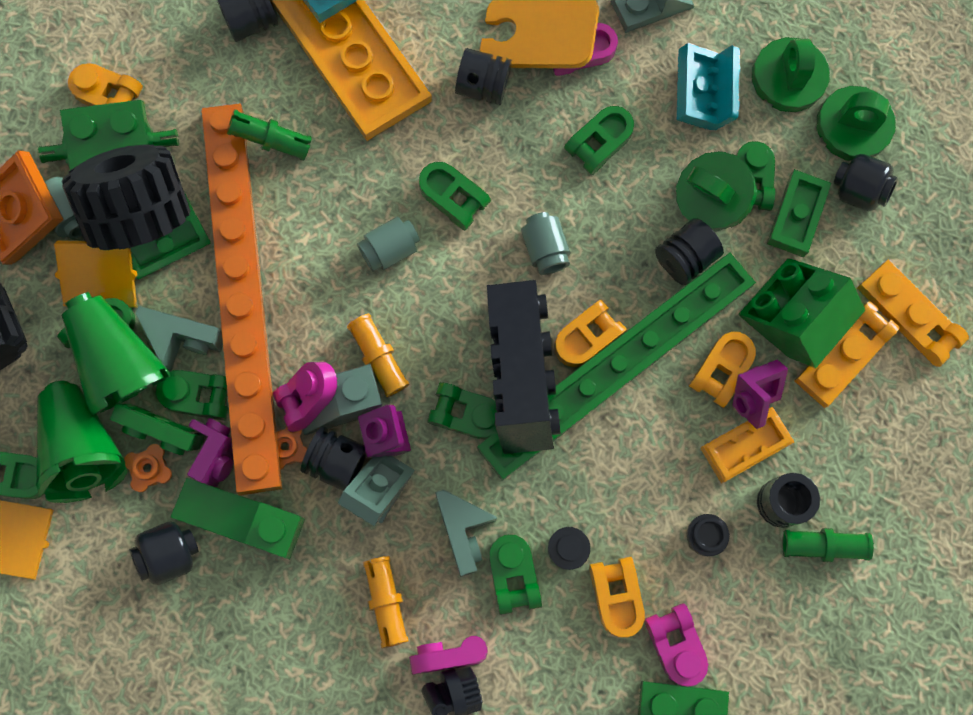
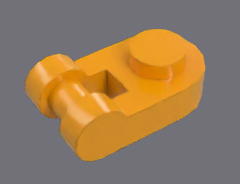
(93, 83)
(577, 343)
(730, 354)
(619, 613)

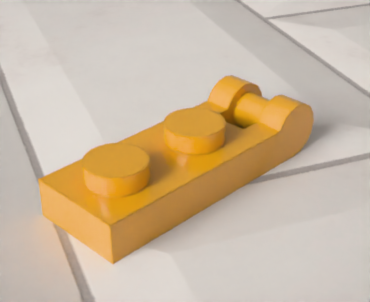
(913, 312)
(847, 357)

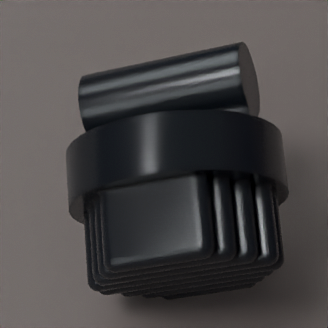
(455, 694)

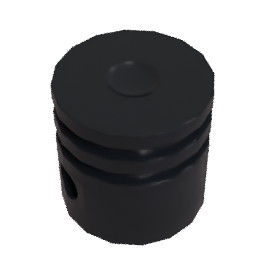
(247, 16)
(491, 78)
(689, 251)
(333, 458)
(788, 500)

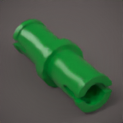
(269, 135)
(827, 545)

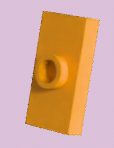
(746, 446)

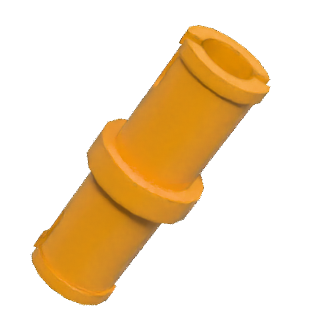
(378, 355)
(385, 602)

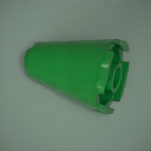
(108, 354)
(73, 447)

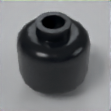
(865, 182)
(163, 553)

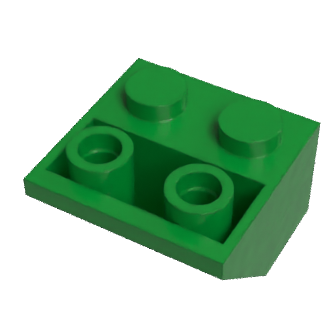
(804, 310)

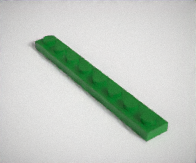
(633, 353)

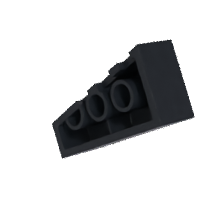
(518, 363)

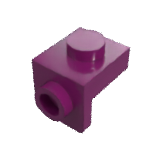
(759, 389)
(384, 432)
(216, 455)

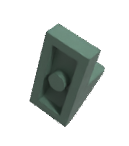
(639, 13)
(168, 332)
(376, 488)
(459, 517)

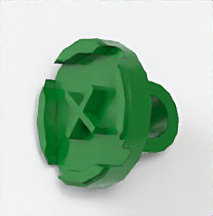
(790, 74)
(856, 122)
(716, 190)

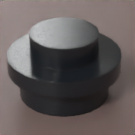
(708, 535)
(569, 548)

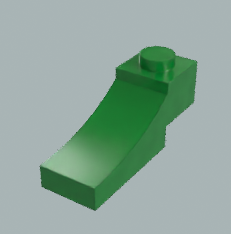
(238, 518)

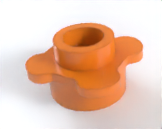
(296, 449)
(159, 471)

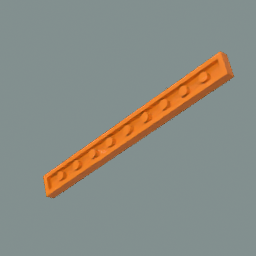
(241, 306)

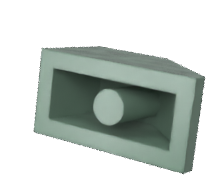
(354, 396)

